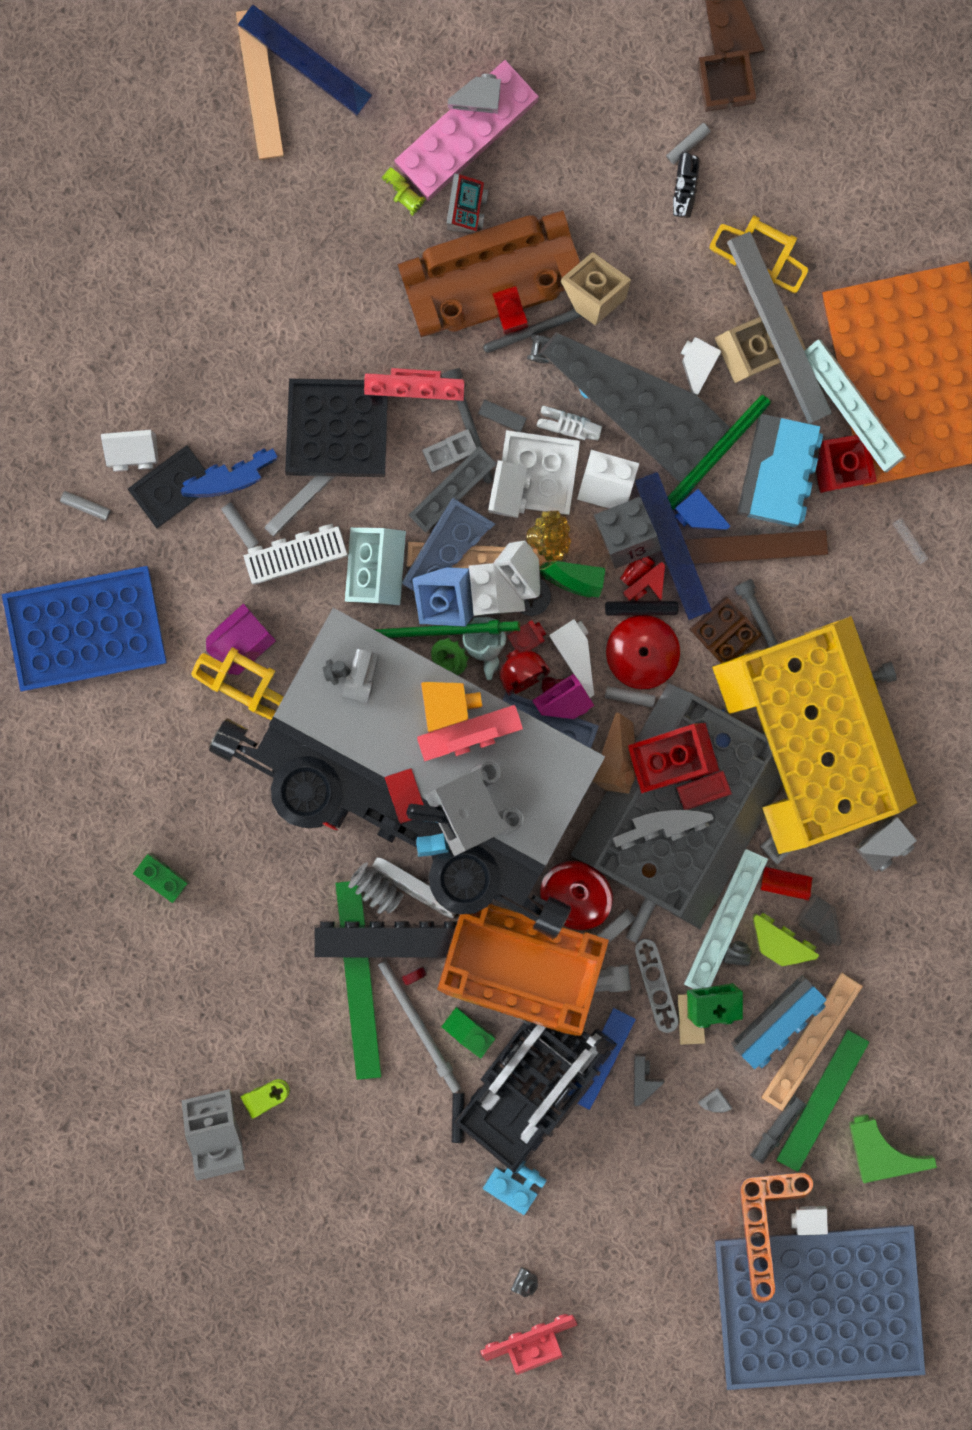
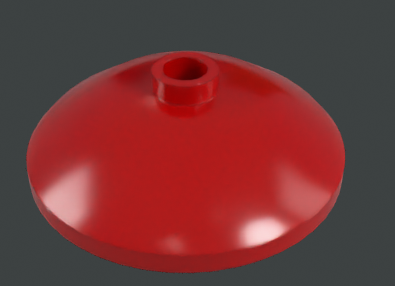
(624, 655)
(588, 906)

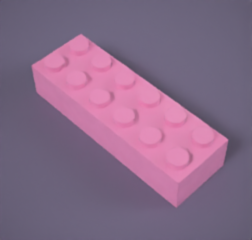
(464, 135)

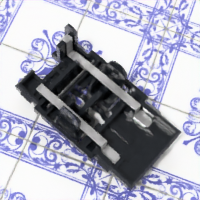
(509, 1121)

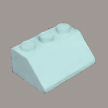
(375, 566)

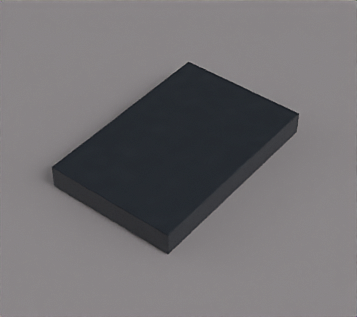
(160, 489)

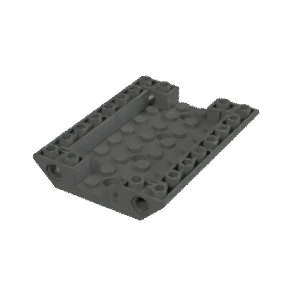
(699, 864)

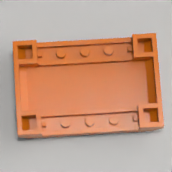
(522, 973)

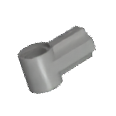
(359, 682)
(614, 979)

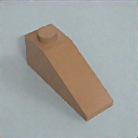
(617, 768)

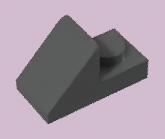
(643, 1087)

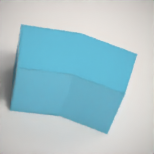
(432, 845)

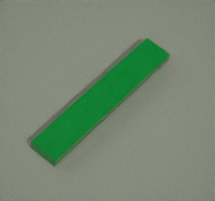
(822, 1100)

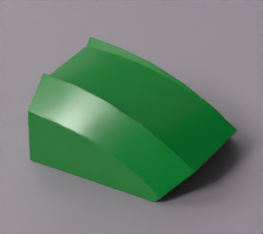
(574, 578)

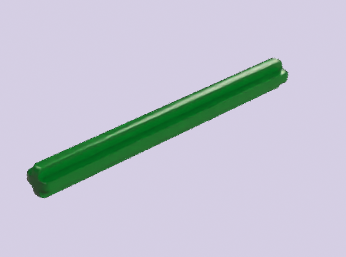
(718, 450)

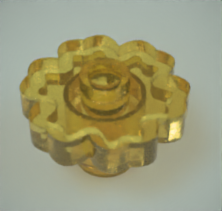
(550, 535)

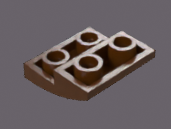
(725, 631)

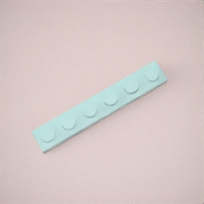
(853, 406)
(726, 920)

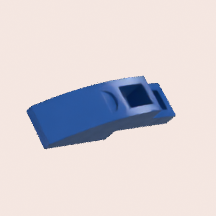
(220, 481)

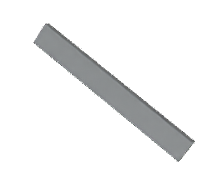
(779, 327)

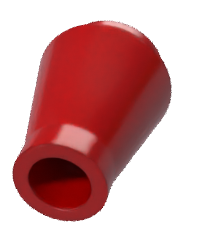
(636, 570)

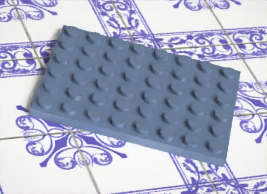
(837, 1311)

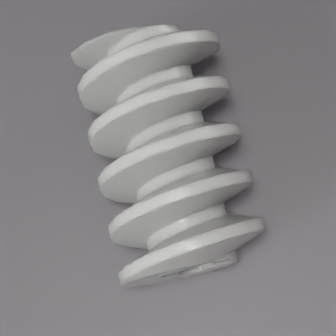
(375, 888)

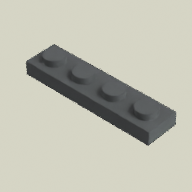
(454, 486)

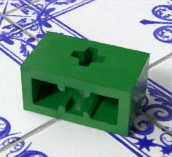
(161, 877)
(715, 1005)

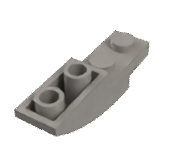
(671, 822)

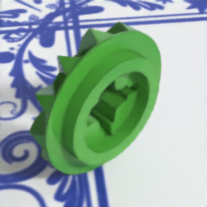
(442, 648)

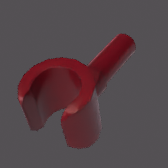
(549, 682)

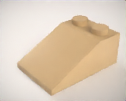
(749, 348)

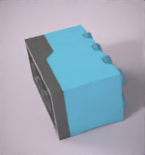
(779, 470)

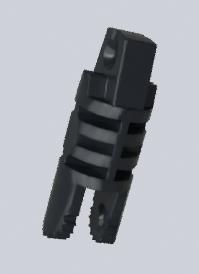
(685, 185)

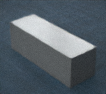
(502, 416)

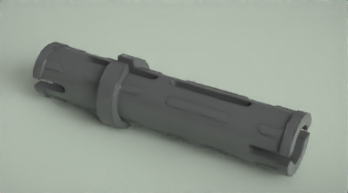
(778, 1129)

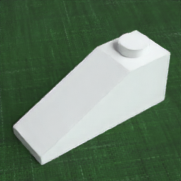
(574, 648)

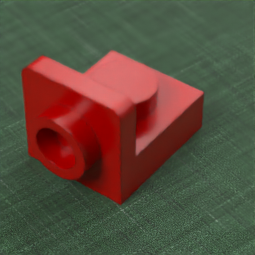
(528, 637)

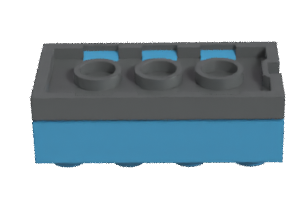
(778, 1022)

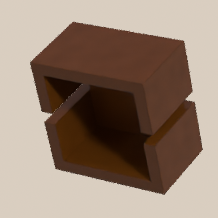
(726, 81)

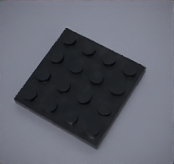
(335, 429)

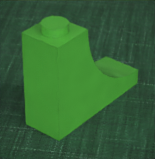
(877, 1157)

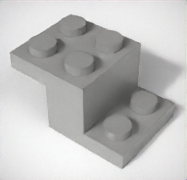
(213, 1134)

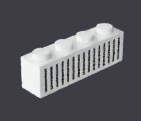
(295, 555)

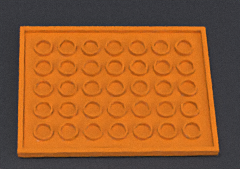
(911, 361)

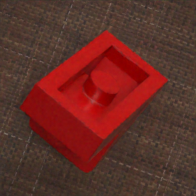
(510, 310)
(653, 579)

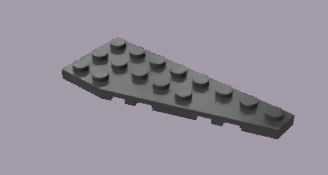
(657, 415)

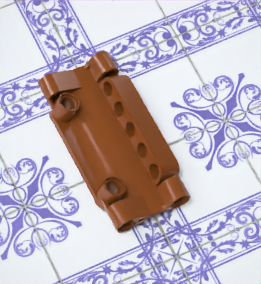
(466, 272)

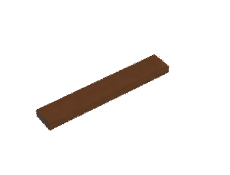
(758, 547)

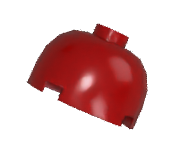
(522, 671)

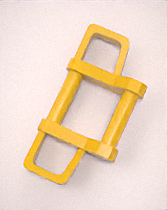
(771, 232)
(219, 685)

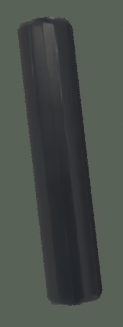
(625, 608)

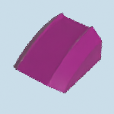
(241, 632)

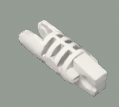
(569, 424)

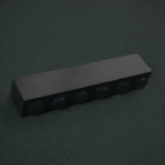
(383, 940)

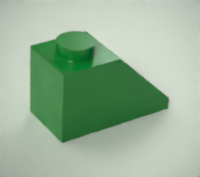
(468, 1032)

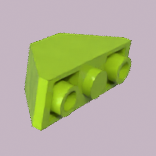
(780, 944)

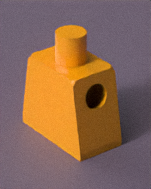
(447, 704)

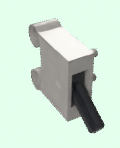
(467, 810)

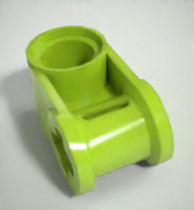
(262, 1099)

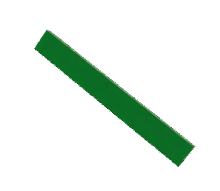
(359, 991)

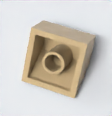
(595, 288)

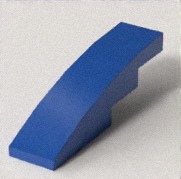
(616, 1028)

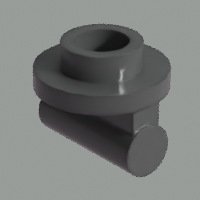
(334, 671)
(738, 954)
(525, 1283)

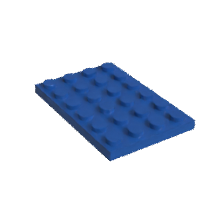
(84, 628)

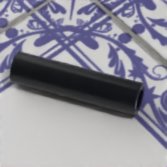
(458, 1106)

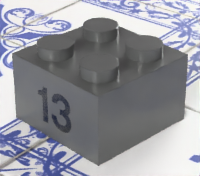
(627, 532)

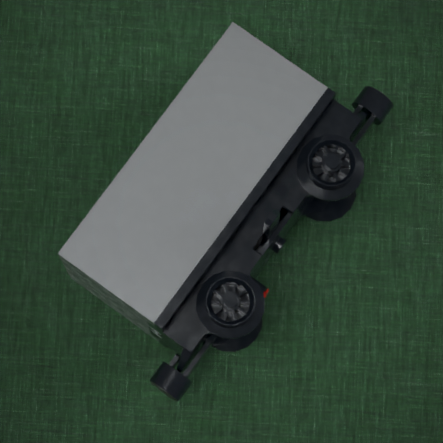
(336, 751)

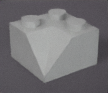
(886, 842)

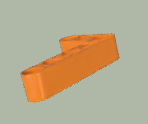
(761, 1226)

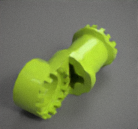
(405, 195)

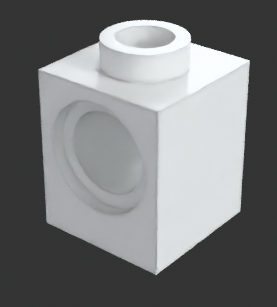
(810, 1220)

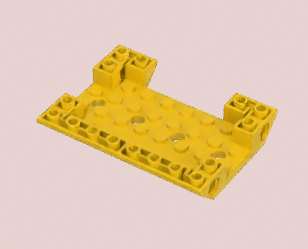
(847, 724)

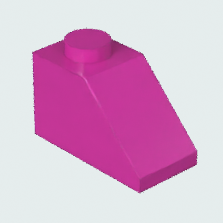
(564, 700)

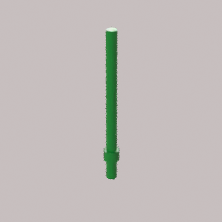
(493, 627)

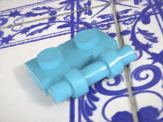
(511, 1191)

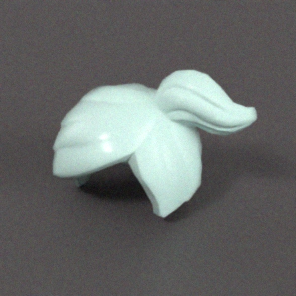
(485, 647)

